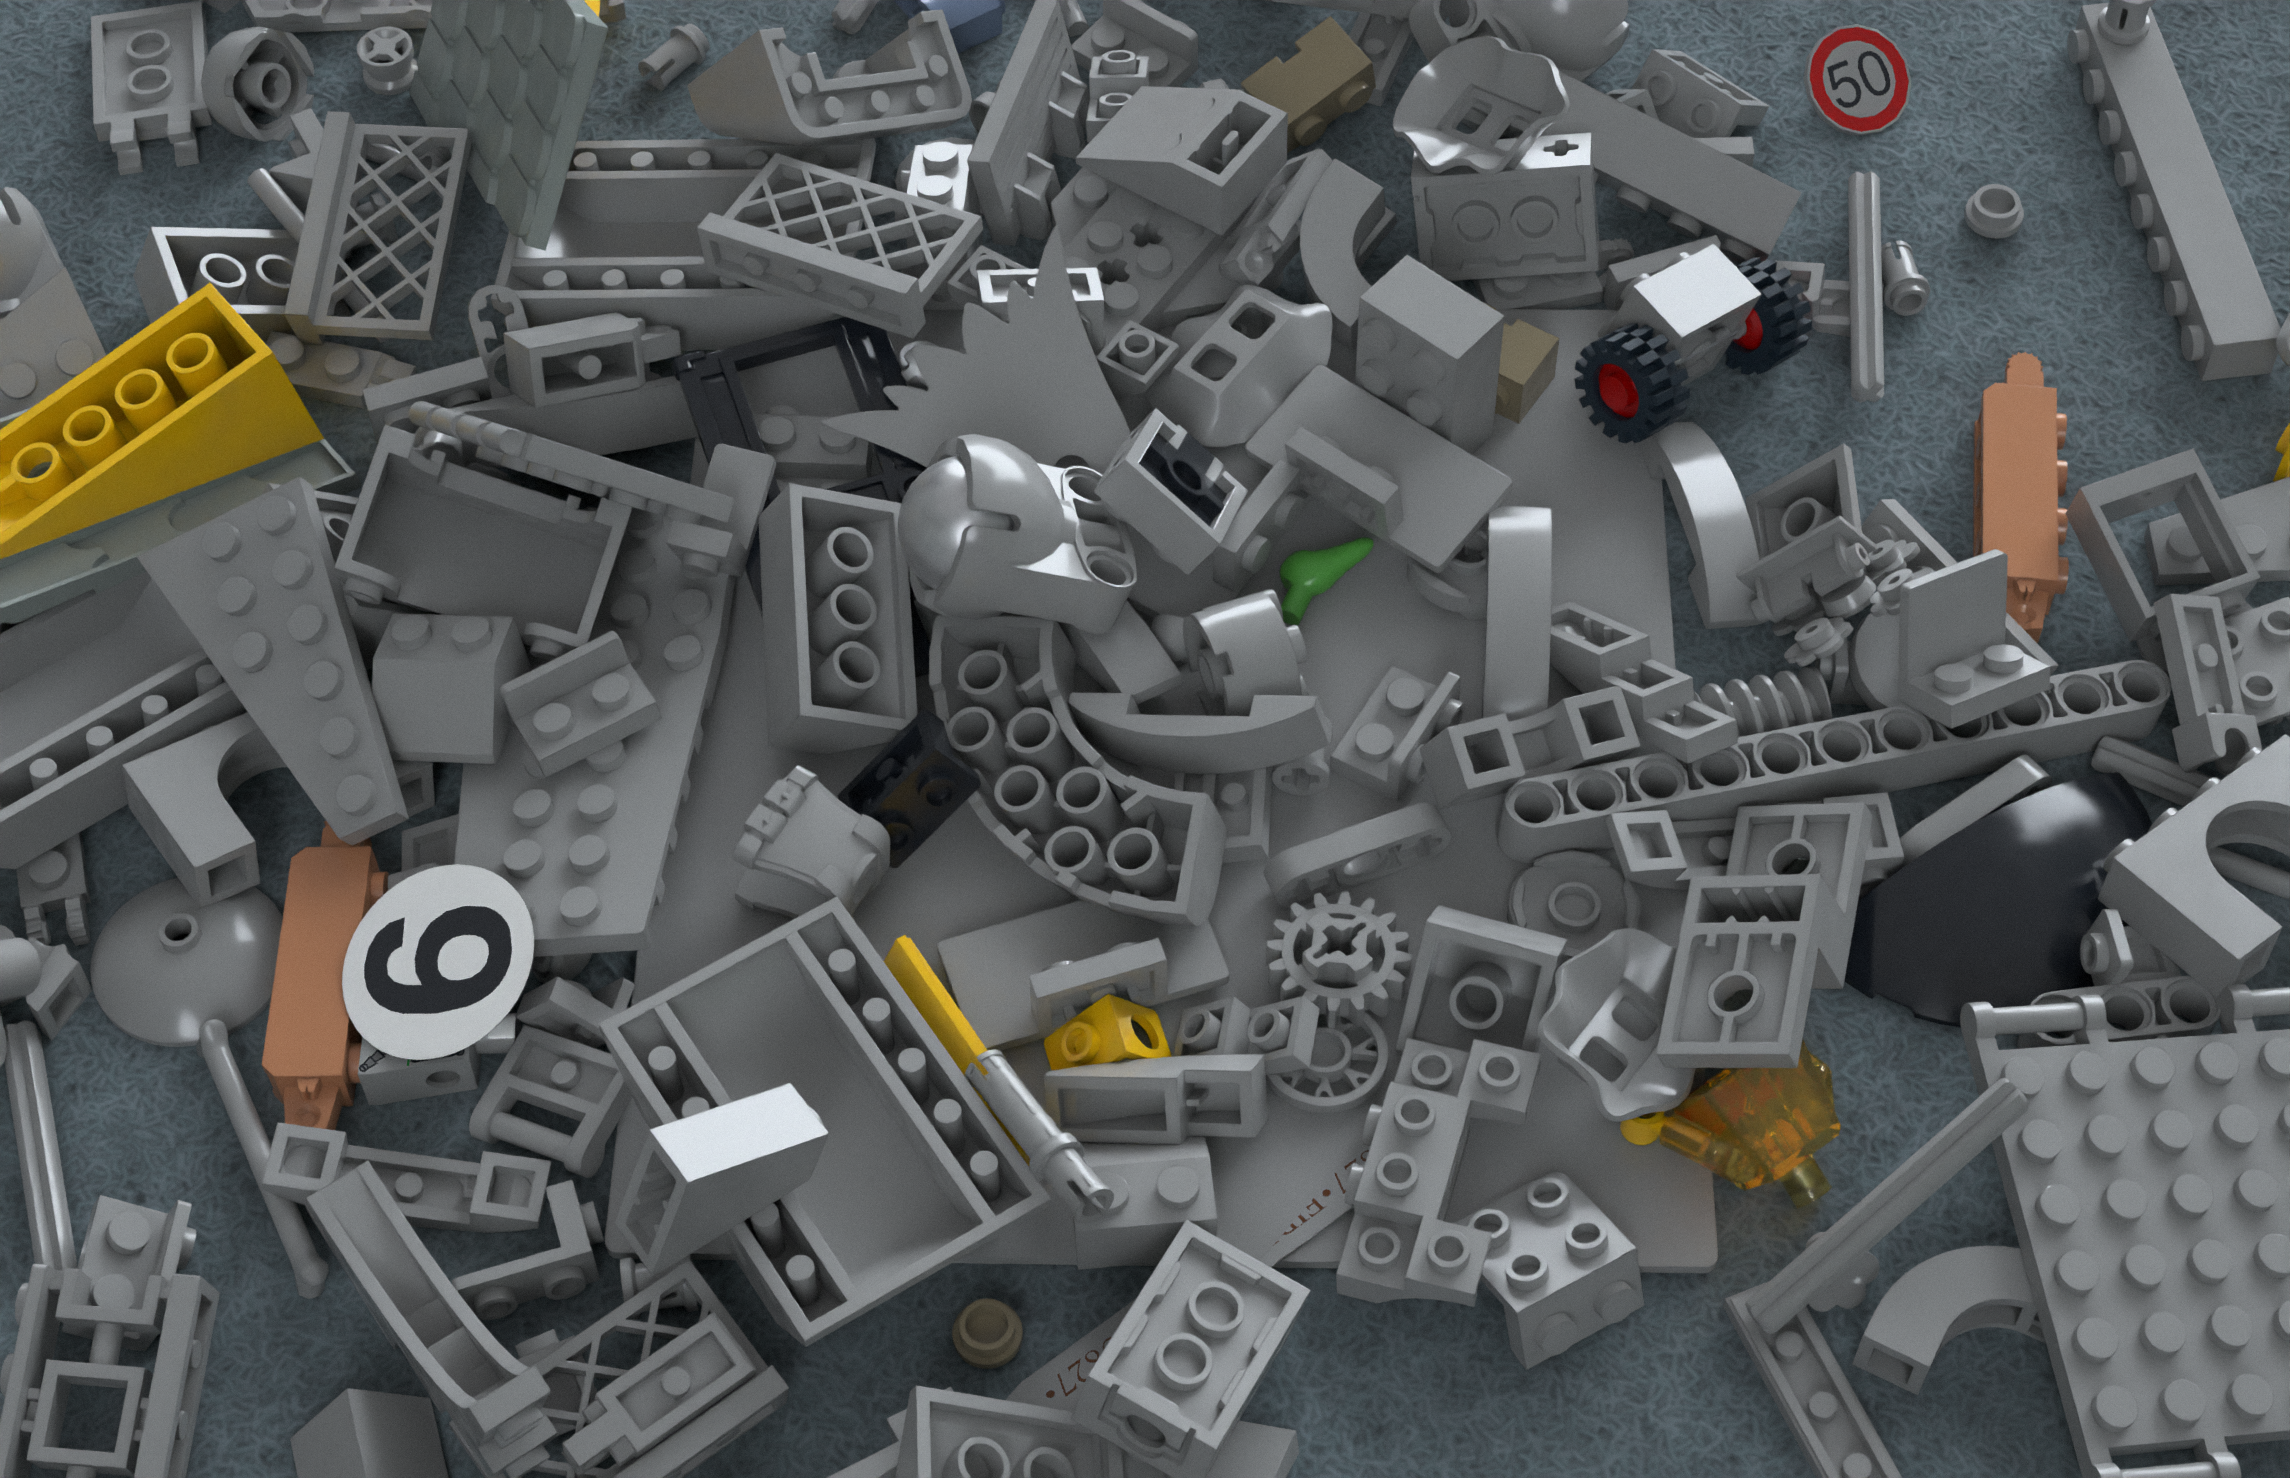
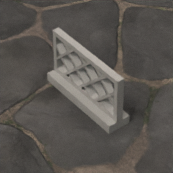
(328, 232)
(819, 271)
(702, 1435)

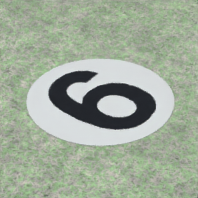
(438, 962)

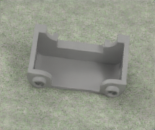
(783, 98)
(478, 546)

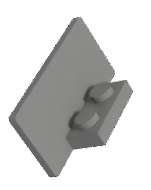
(1380, 468)
(1049, 966)

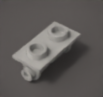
(1820, 558)

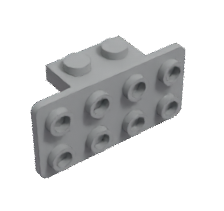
(1261, 521)

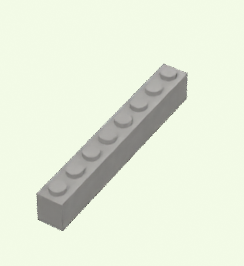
(2177, 200)

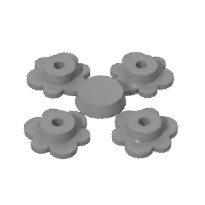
(1822, 637)

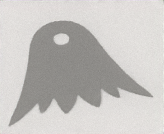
(1016, 383)

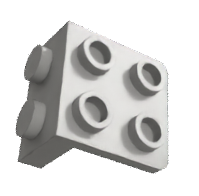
(1556, 1266)

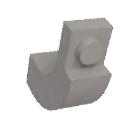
(1332, 230)
(1940, 1301)

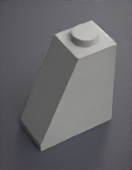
(717, 1172)

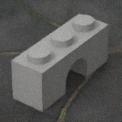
(1494, 754)

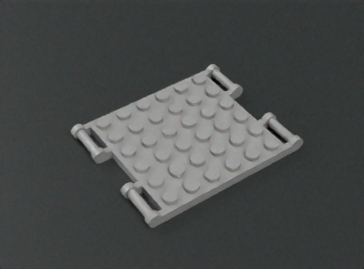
(2153, 1224)

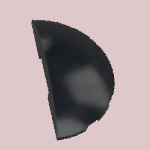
(1996, 904)

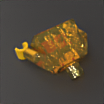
(1753, 1126)

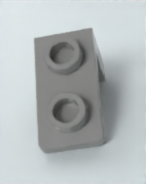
(718, 544)
(552, 1274)

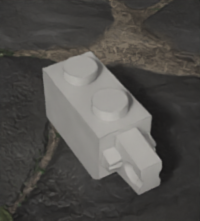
(584, 357)

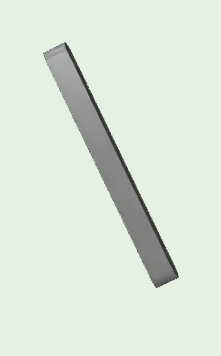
(1833, 758)

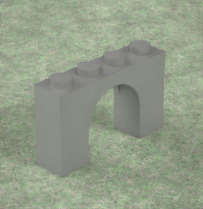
(184, 807)
(2175, 893)

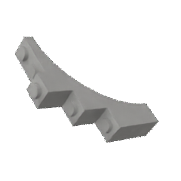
(419, 1310)

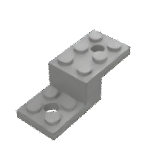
(1765, 936)

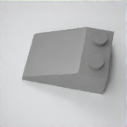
(243, 264)

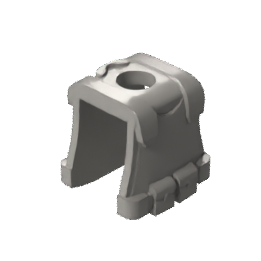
(808, 849)

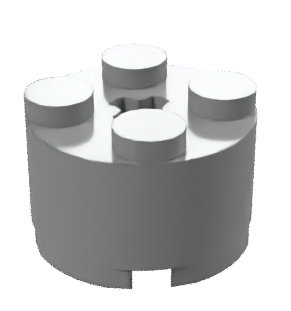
(1244, 653)

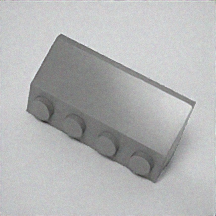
(835, 621)

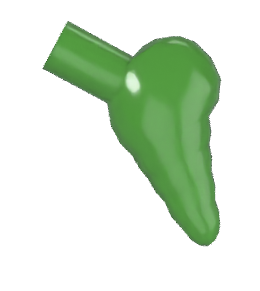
(1314, 572)

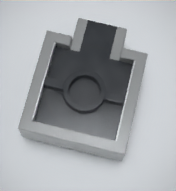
(1171, 491)

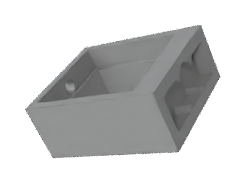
(2174, 479)

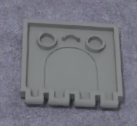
(575, 467)

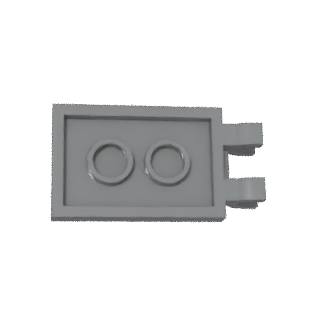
(149, 80)

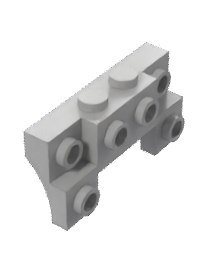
(1415, 1153)

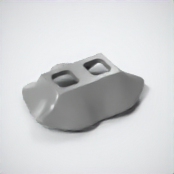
(1475, 73)
(1261, 379)
(1619, 968)

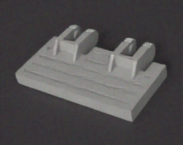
(1033, 114)

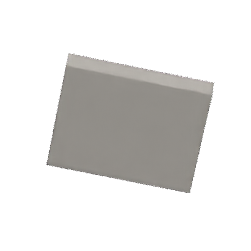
(1805, 501)
(371, 1438)

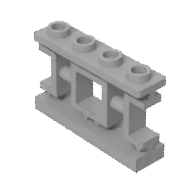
(157, 1406)

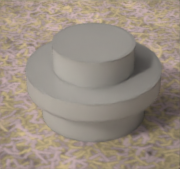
(1994, 211)

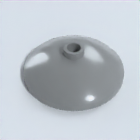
(170, 987)

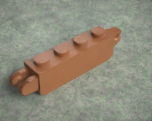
(2020, 487)
(309, 1035)

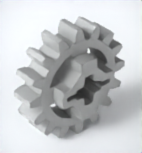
(1339, 958)

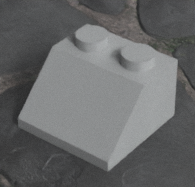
(441, 685)
(1480, 982)
(1153, 1197)

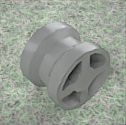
(387, 60)

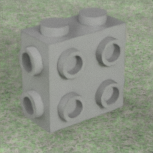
(943, 176)

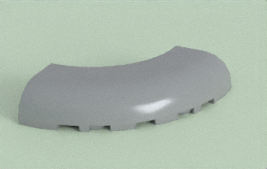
(1050, 793)

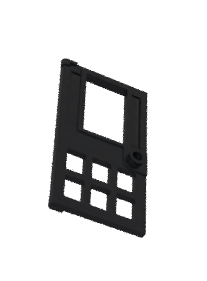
(724, 415)

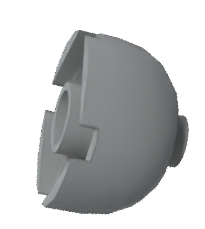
(259, 72)

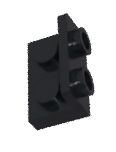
(912, 785)

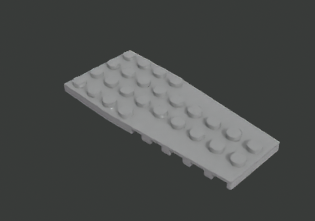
(597, 833)

